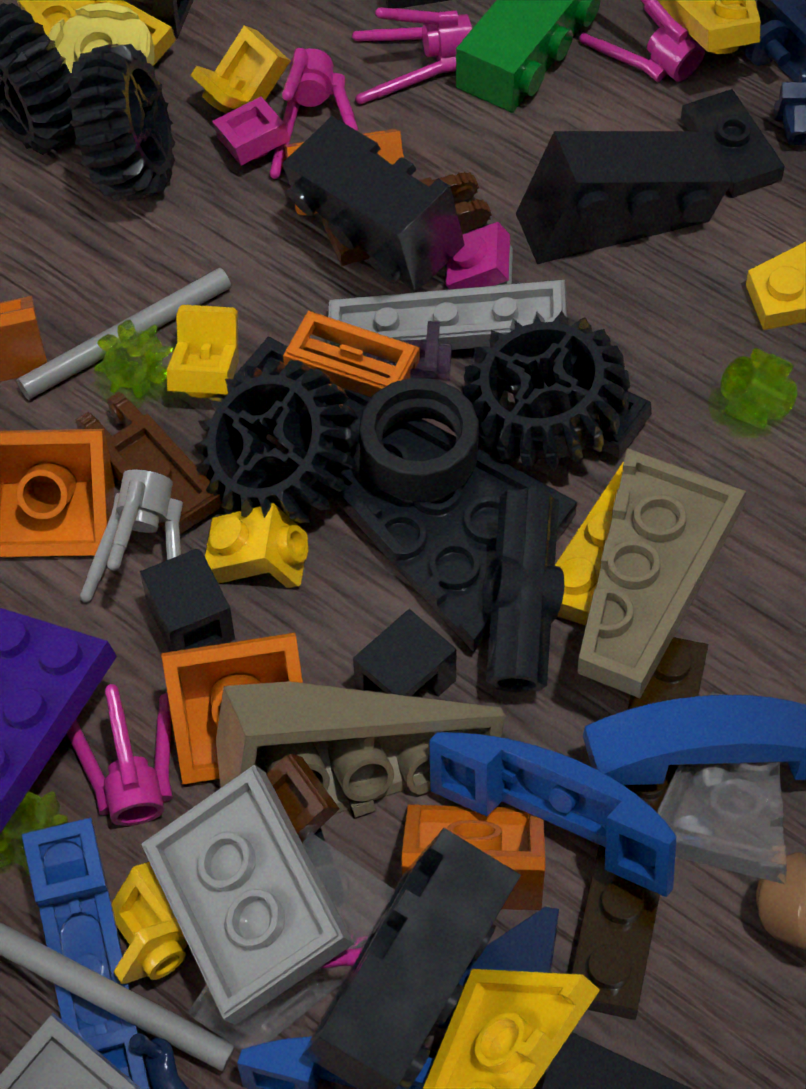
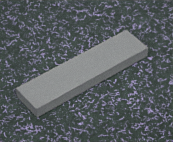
(463, 313)

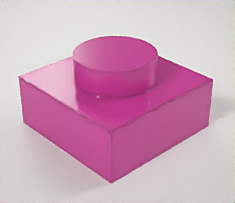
(251, 131)
(481, 260)

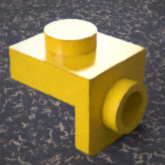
(244, 73)
(204, 350)
(257, 546)
(148, 926)

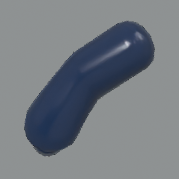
(159, 1061)

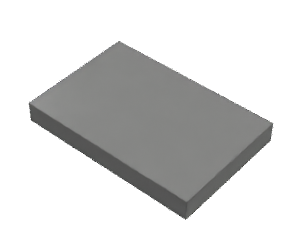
(246, 895)

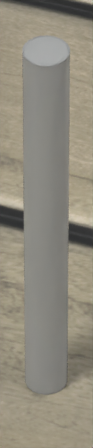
(90, 352)
(115, 998)

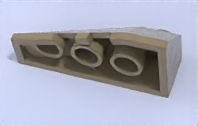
(350, 738)

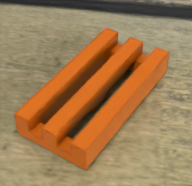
(346, 363)

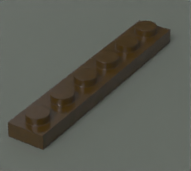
(619, 912)

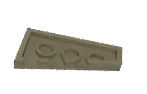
(652, 566)

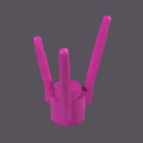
(440, 36)
(670, 47)
(309, 85)
(132, 789)

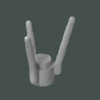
(138, 507)

